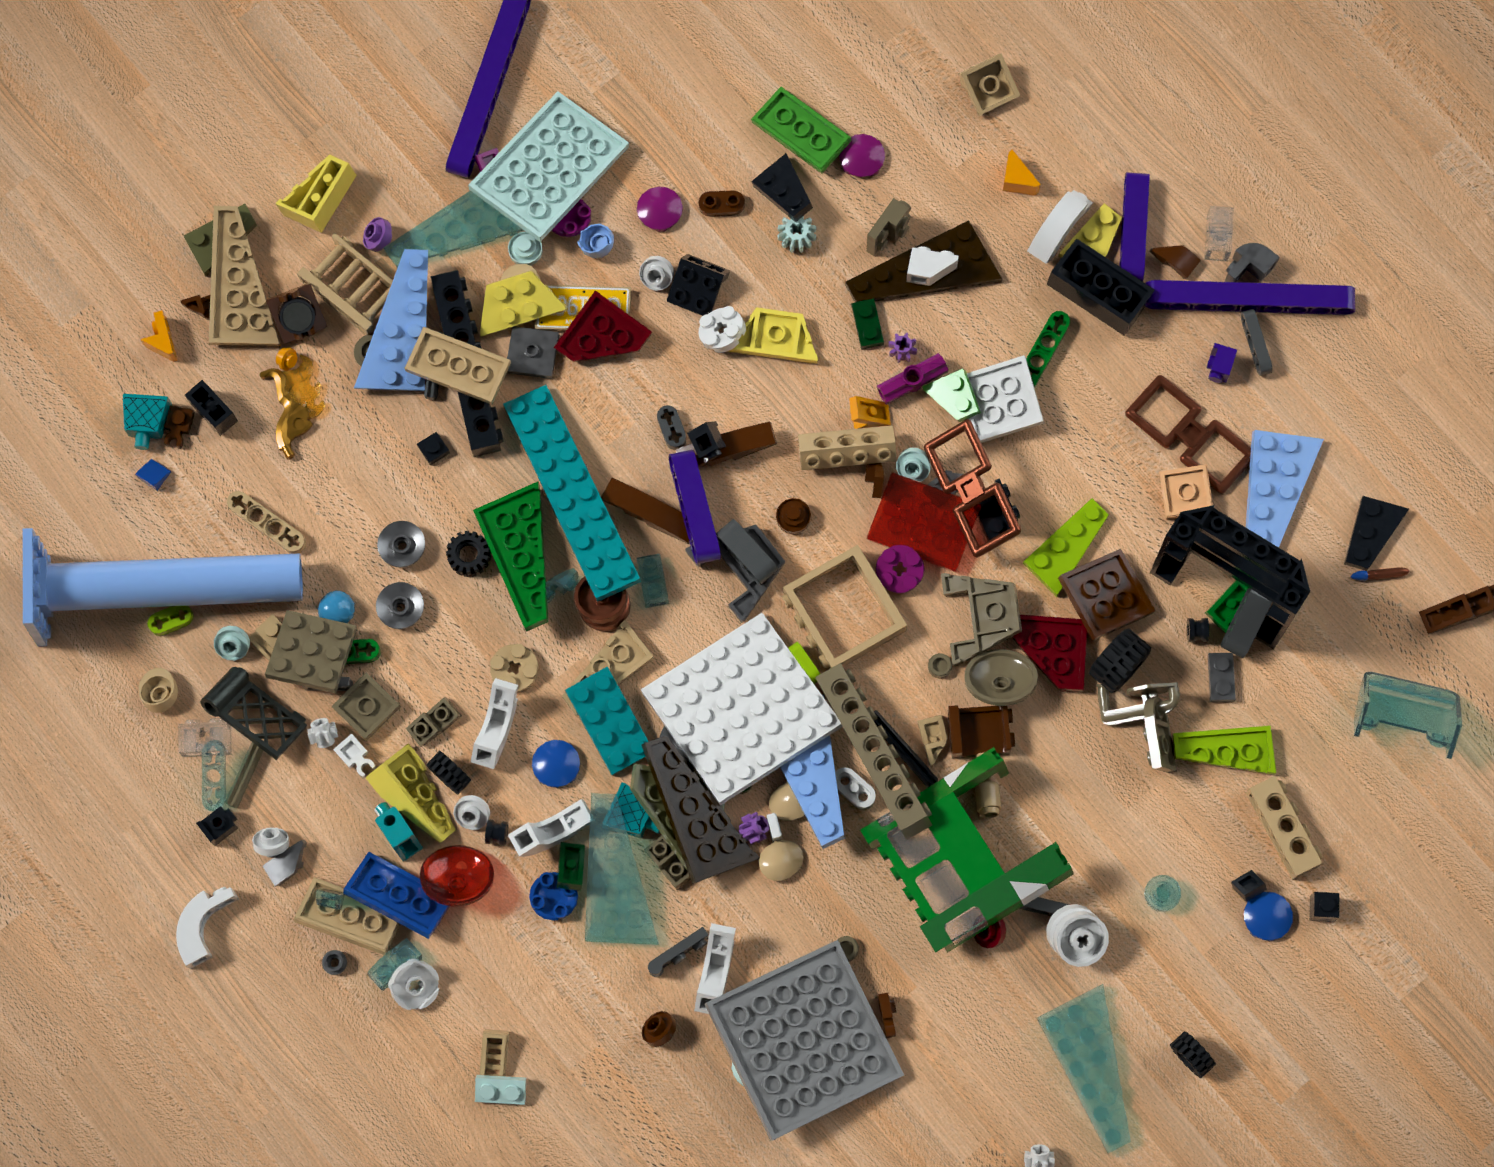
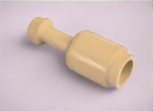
(988, 798)

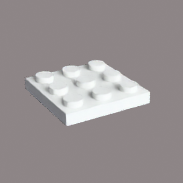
(1005, 399)

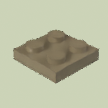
(366, 706)

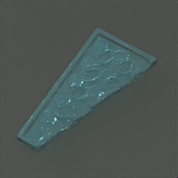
(615, 892)
(1086, 1050)

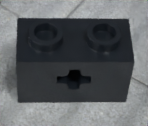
(211, 407)

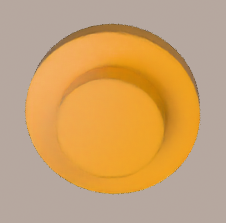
(286, 358)

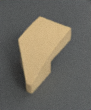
(933, 736)

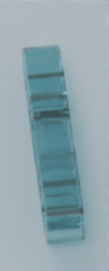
(207, 757)

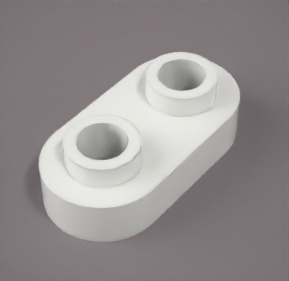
(855, 788)

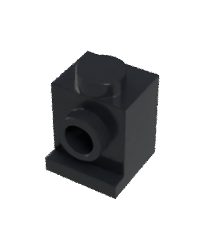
(703, 436)
(217, 834)

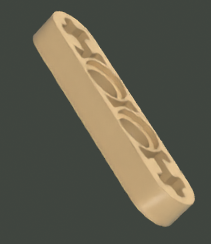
(266, 522)

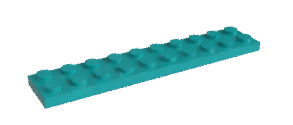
(572, 493)

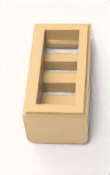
(495, 1034)

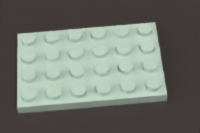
(548, 166)

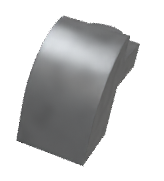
(1252, 258)

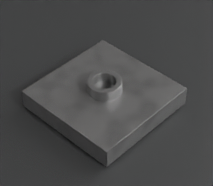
(532, 352)

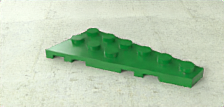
(516, 542)

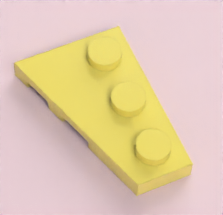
(1098, 231)

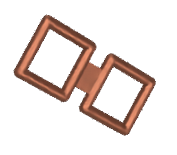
(1189, 431)
(972, 488)

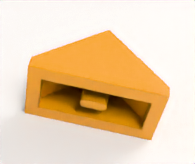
(1018, 177)

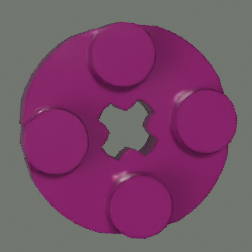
(908, 579)

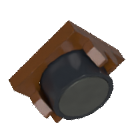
(296, 314)

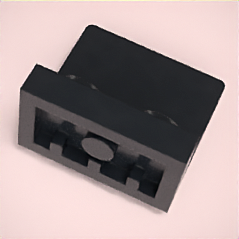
(696, 284)
(991, 515)

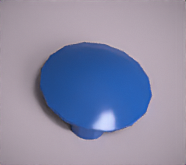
(556, 763)
(550, 901)
(1268, 916)

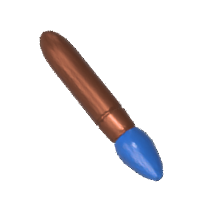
(1380, 573)

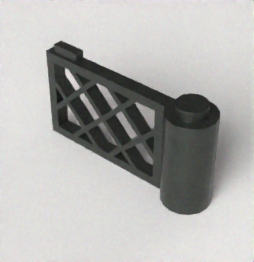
(233, 689)

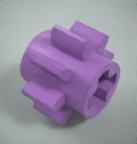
(899, 341)
(754, 827)

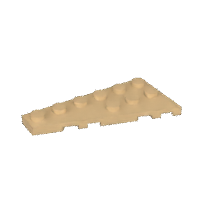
(237, 296)

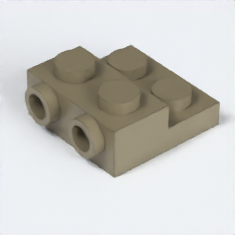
(890, 225)

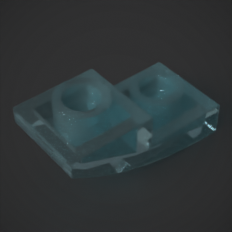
(652, 580)
(562, 582)
(384, 968)

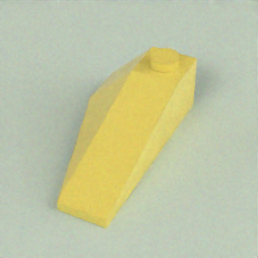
(405, 786)

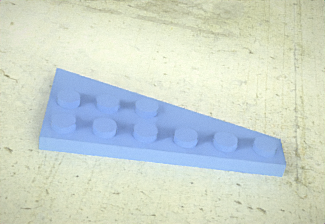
(398, 328)
(1276, 480)
(816, 790)

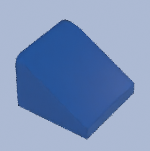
(153, 474)

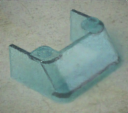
(1409, 707)

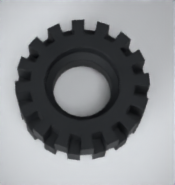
(474, 566)
(448, 772)
(1192, 1054)

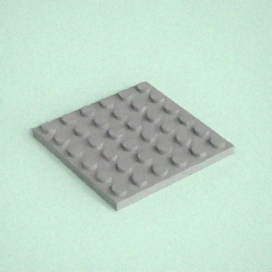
(804, 1040)

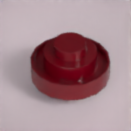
(992, 936)

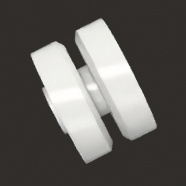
(1077, 935)

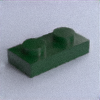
(867, 324)
(570, 866)

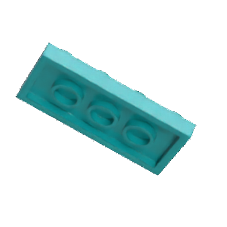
(608, 720)

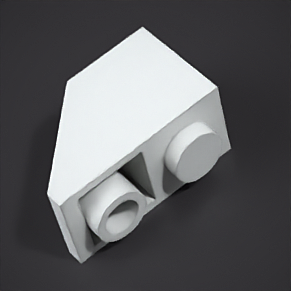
(930, 266)

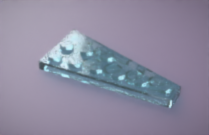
(457, 226)

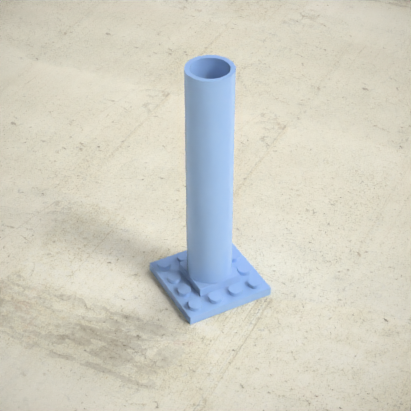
(149, 583)

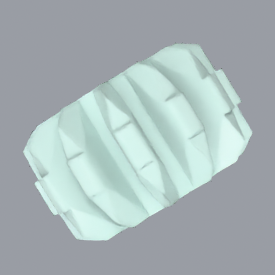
(796, 240)

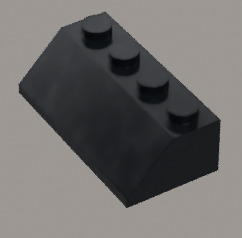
(1100, 287)

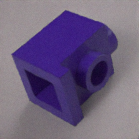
(1220, 363)

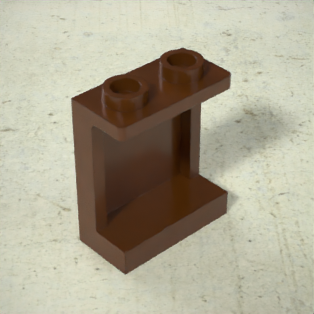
(980, 729)

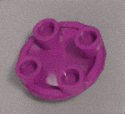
(862, 156)
(659, 208)
(574, 221)

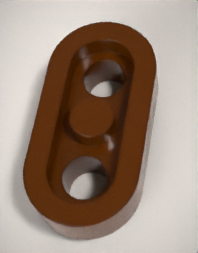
(721, 203)

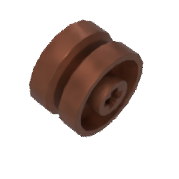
(604, 614)

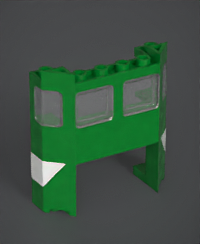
(953, 869)

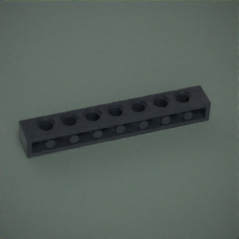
(445, 286)

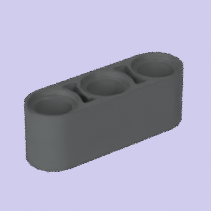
(746, 552)
(1246, 623)

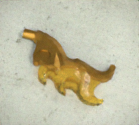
(298, 401)

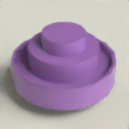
(377, 234)

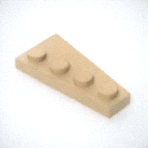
(622, 654)

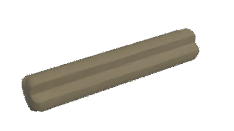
(244, 776)

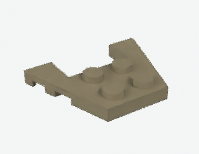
(993, 613)

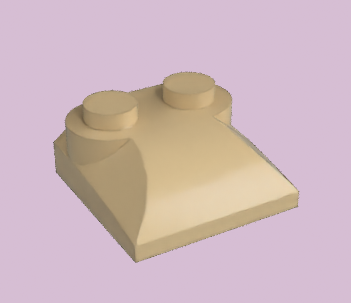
(989, 84)

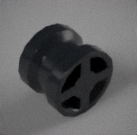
(1197, 630)
(496, 832)

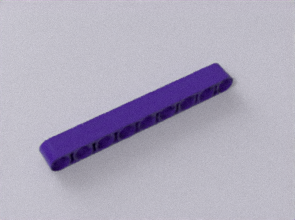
(487, 87)
(1248, 296)

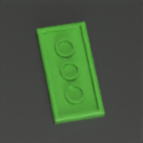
(801, 130)

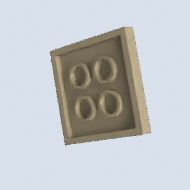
(311, 651)

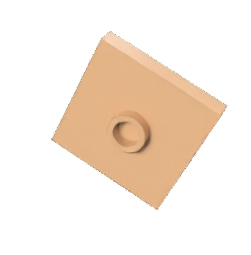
(1185, 489)

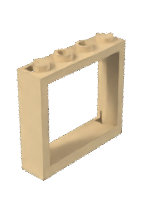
(814, 638)

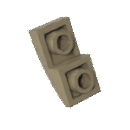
(433, 722)
(668, 862)

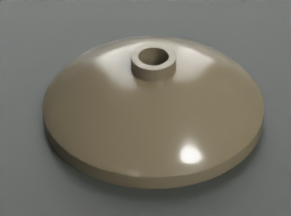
(1001, 677)

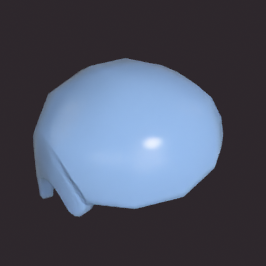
(596, 241)

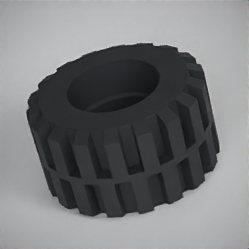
(1120, 660)

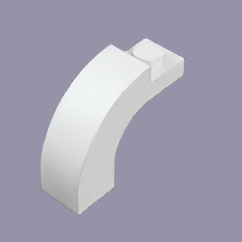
(1058, 225)
(496, 725)
(543, 835)
(192, 923)
(716, 965)

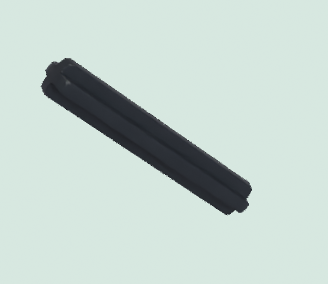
(906, 752)

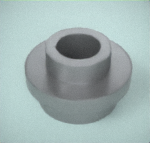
(329, 956)

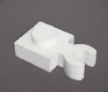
(352, 753)

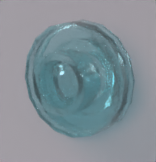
(1162, 893)

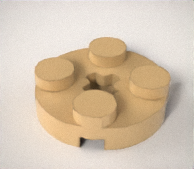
(518, 655)

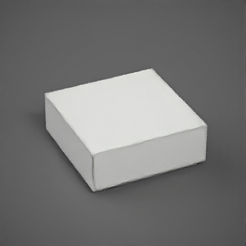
(774, 827)

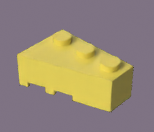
(318, 195)

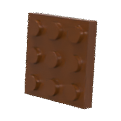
(1106, 594)

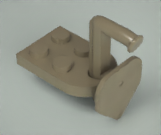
(1154, 712)

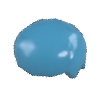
(337, 607)

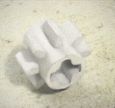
(322, 733)
(1039, 1157)

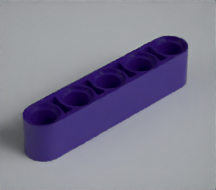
(1134, 223)
(694, 507)

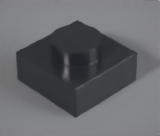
(433, 448)
(1248, 885)

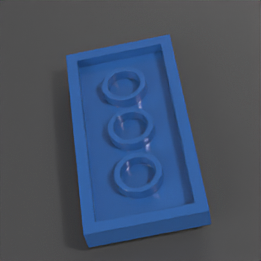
(395, 895)

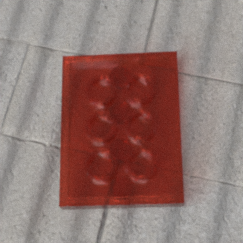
(922, 520)

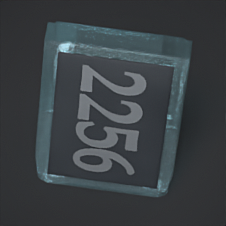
(329, 898)

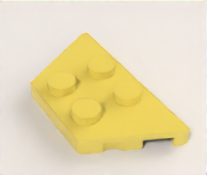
(517, 302)
(777, 336)

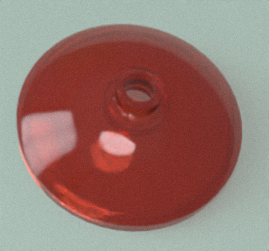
(456, 875)

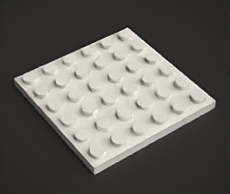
(741, 708)

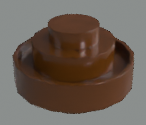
(793, 516)
(659, 1029)

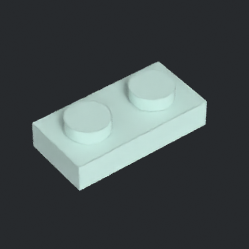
(500, 1089)

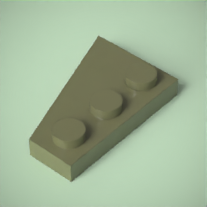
(201, 239)

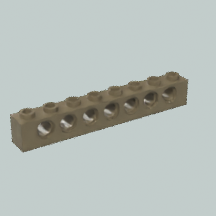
(909, 821)

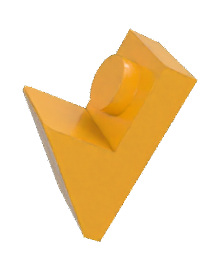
(162, 340)
(869, 412)

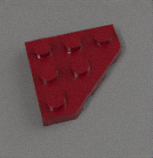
(601, 331)
(1055, 648)

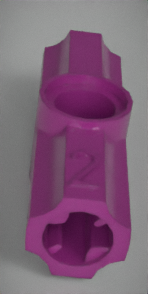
(925, 371)

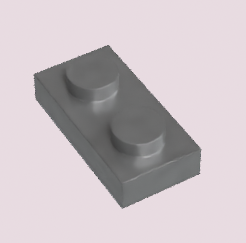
(1221, 677)

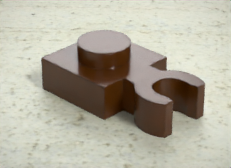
(178, 422)
(887, 1007)

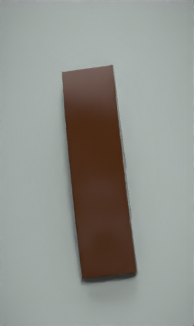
(740, 443)
(646, 508)
(1458, 609)

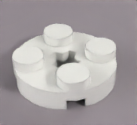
(717, 319)
(412, 971)

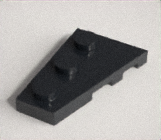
(783, 188)
(1372, 530)

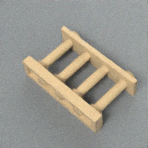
(330, 292)

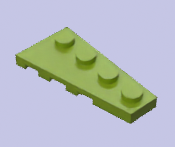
(1066, 546)
(1231, 748)

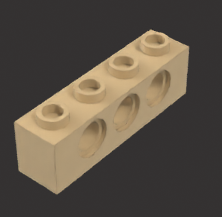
(847, 447)
(1295, 863)

